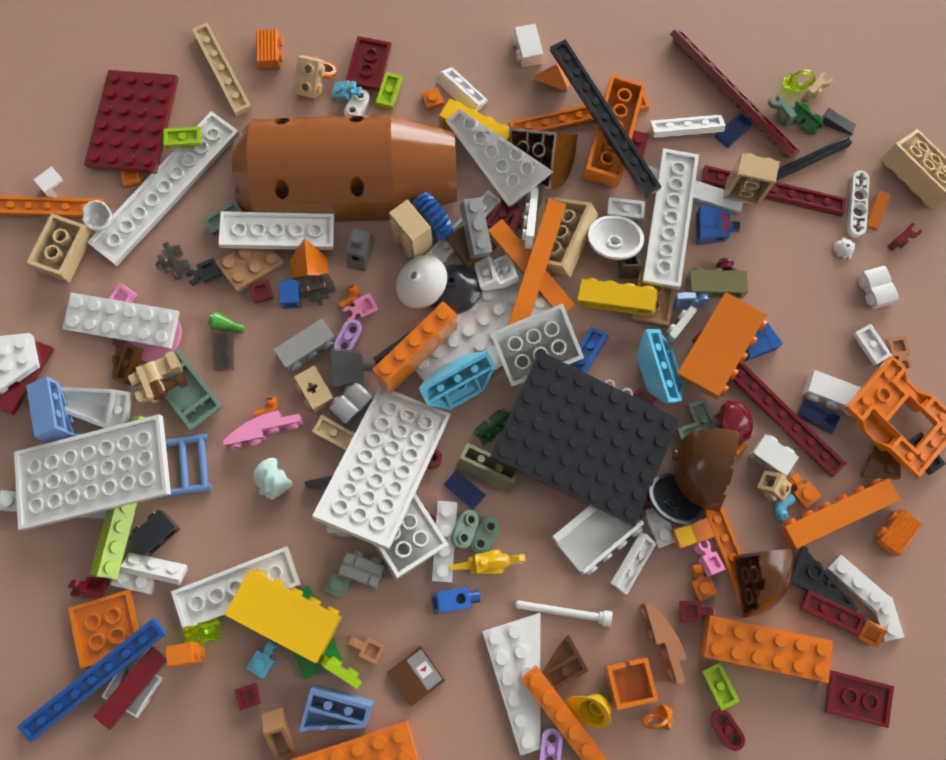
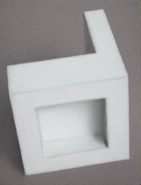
(48, 180)

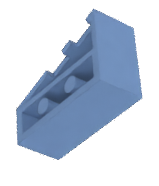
(48, 411)
(335, 709)

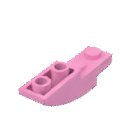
(254, 430)

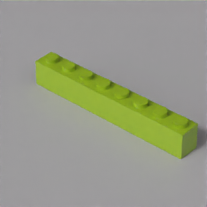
(113, 539)

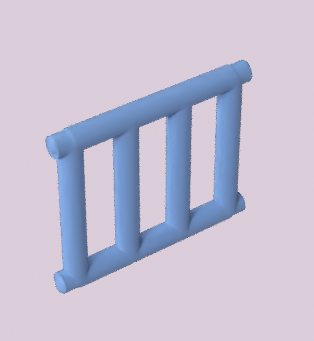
(185, 488)

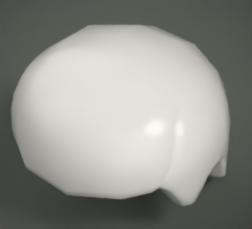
(97, 215)

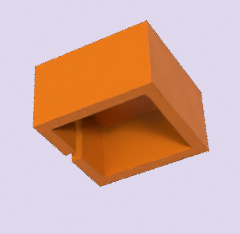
(630, 683)

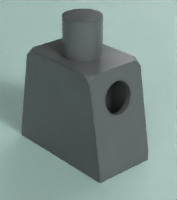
(359, 246)
(349, 366)

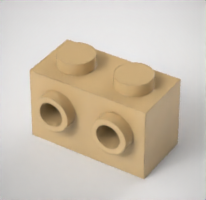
(308, 76)

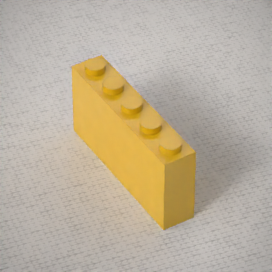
(284, 615)

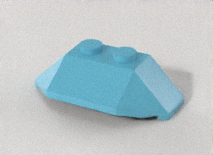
(659, 367)
(458, 380)

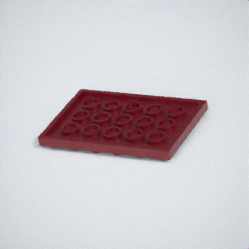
(131, 121)

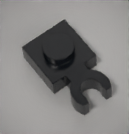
(206, 271)

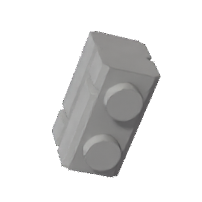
(362, 569)

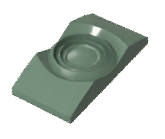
(196, 400)

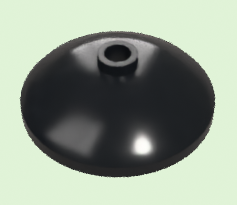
(463, 292)
(671, 503)

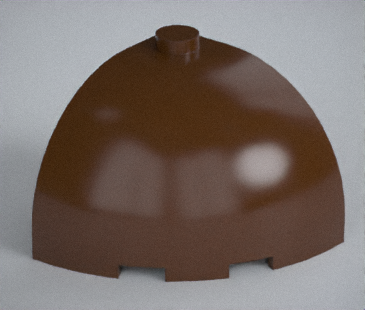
(550, 149)
(704, 466)
(763, 579)

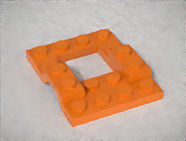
(881, 399)

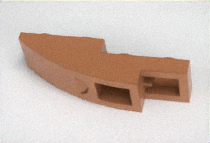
(661, 632)

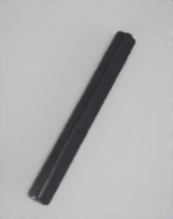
(813, 157)

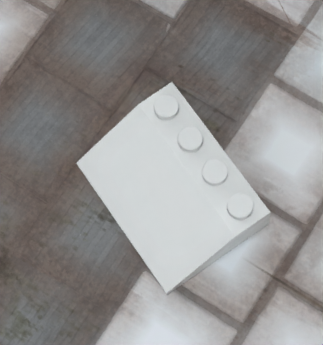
(545, 332)
(414, 542)

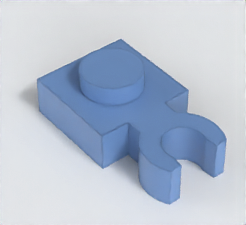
(687, 299)

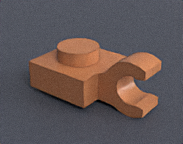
(370, 649)

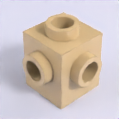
(774, 486)

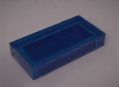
(734, 130)
(818, 416)
(464, 489)

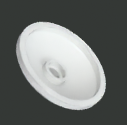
(615, 237)
(426, 286)

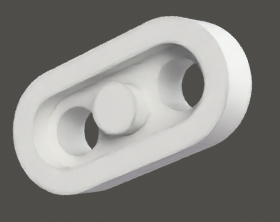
(357, 104)

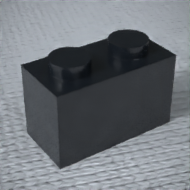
(153, 532)

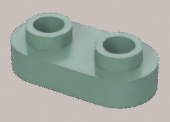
(464, 528)
(485, 535)

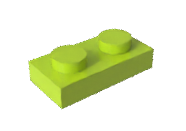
(389, 90)
(182, 137)
(348, 675)
(720, 686)

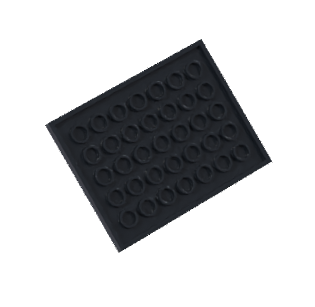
(585, 438)

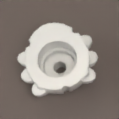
(842, 250)

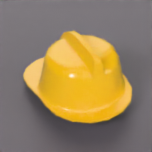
(591, 710)

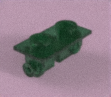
(487, 432)

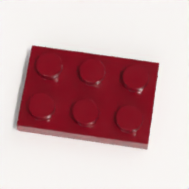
(369, 63)
(859, 699)

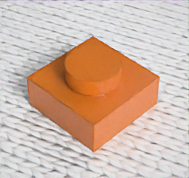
(432, 99)
(872, 633)

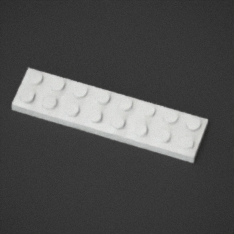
(670, 219)

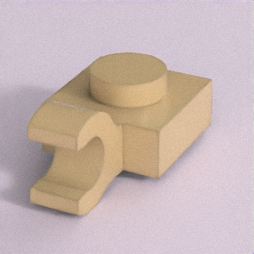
(814, 90)

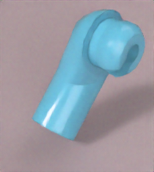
(781, 507)

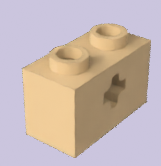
(309, 379)

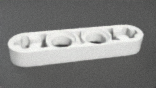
(855, 203)

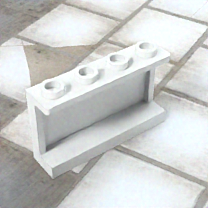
(592, 538)

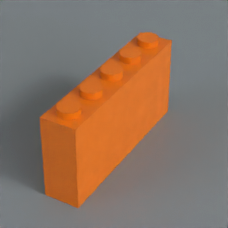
(722, 346)
(416, 347)

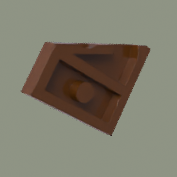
(125, 360)
(882, 466)
(564, 665)

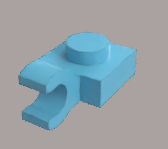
(343, 90)
(262, 661)

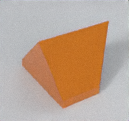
(554, 77)
(308, 261)

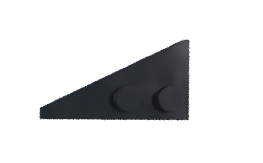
(811, 576)

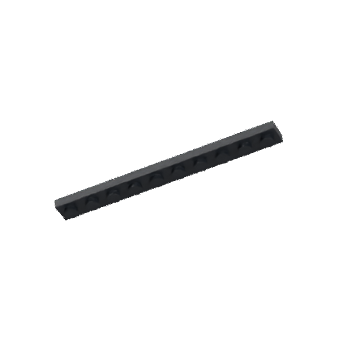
(605, 118)

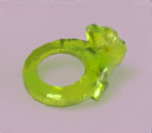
(791, 83)

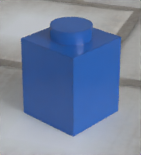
(290, 294)

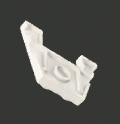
(17, 359)

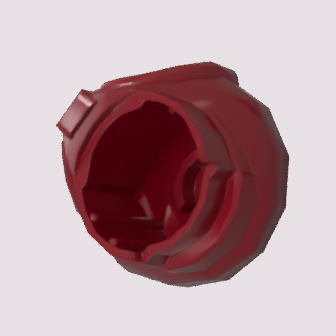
(737, 418)

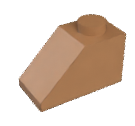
(278, 733)

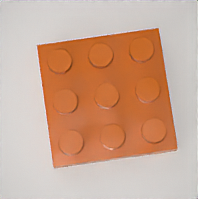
(102, 626)

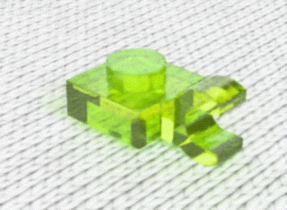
(206, 632)

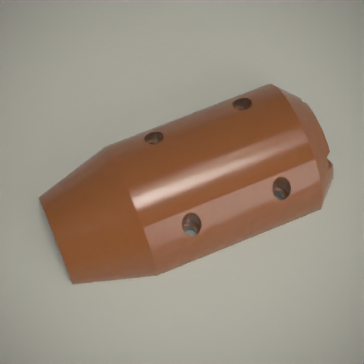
(342, 165)

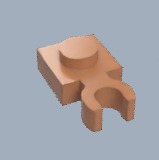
(899, 349)

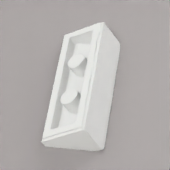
(461, 89)

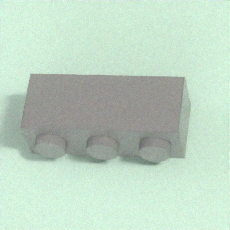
(475, 228)
(305, 345)

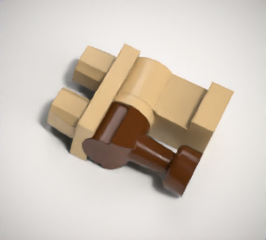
(153, 376)

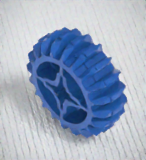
(433, 215)

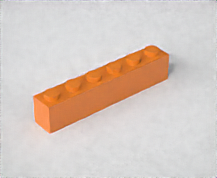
(839, 514)

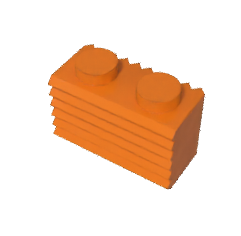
(268, 49)
(897, 532)
(185, 654)

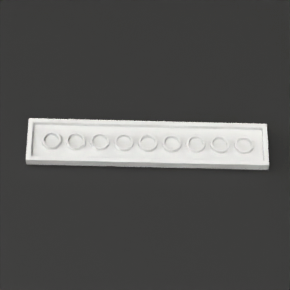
(162, 190)

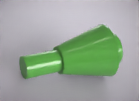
(221, 322)

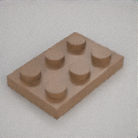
(248, 266)
(663, 305)

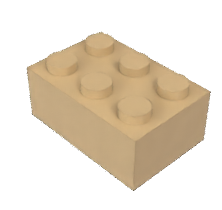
(751, 179)
(410, 230)
(60, 248)

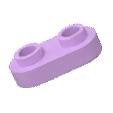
(347, 337)
(548, 748)

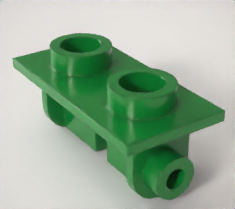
(811, 121)

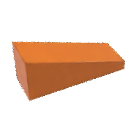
(877, 209)

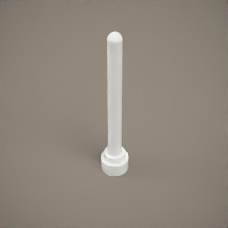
(603, 618)

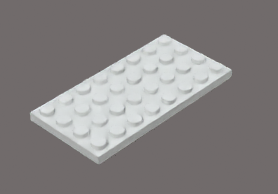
(475, 325)
(382, 468)
(91, 473)

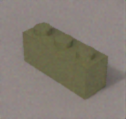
(717, 282)
(479, 465)

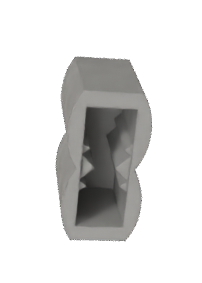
(351, 403)

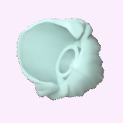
(271, 479)

